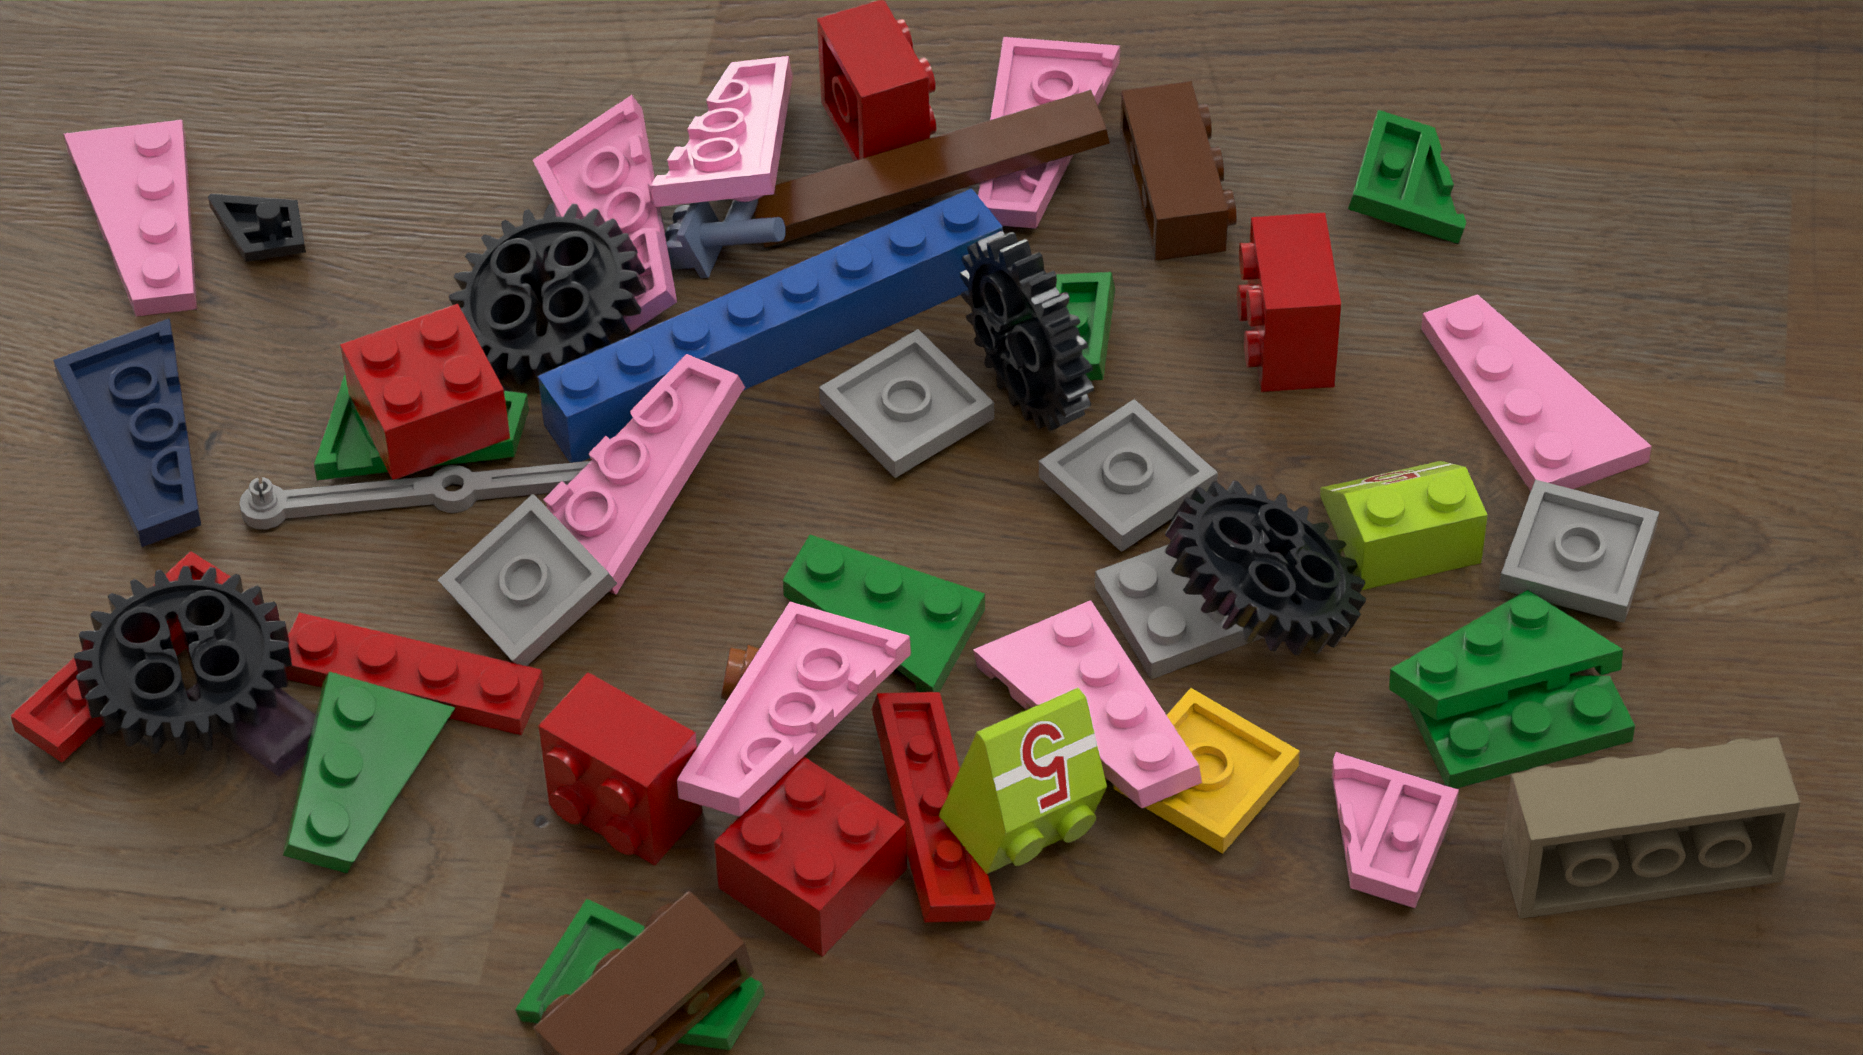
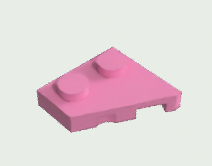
(1389, 827)

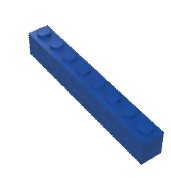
(774, 320)

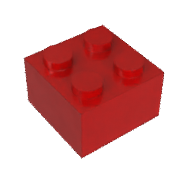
(873, 80)
(1290, 302)
(425, 391)
(618, 768)
(811, 855)

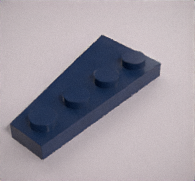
(137, 426)

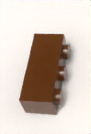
(1176, 170)
(650, 988)

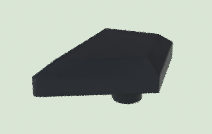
(260, 225)

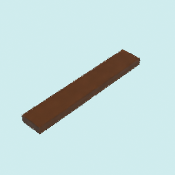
(935, 166)

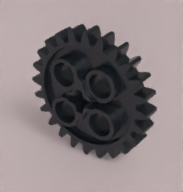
(551, 274)
(1026, 330)
(1265, 567)
(135, 675)

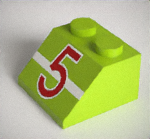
(1408, 522)
(1027, 783)

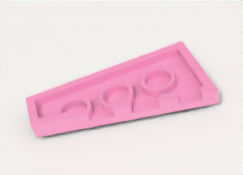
(1029, 76)
(735, 143)
(612, 171)
(142, 208)
(1529, 402)
(642, 469)
(787, 701)
(1132, 732)

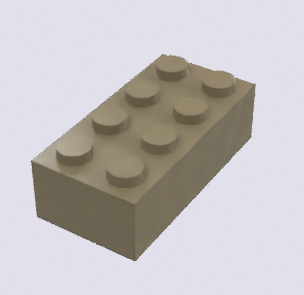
(1649, 827)

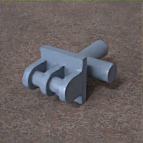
(699, 235)

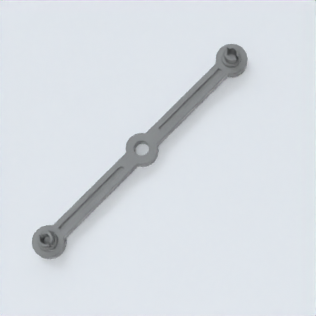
(268, 505)

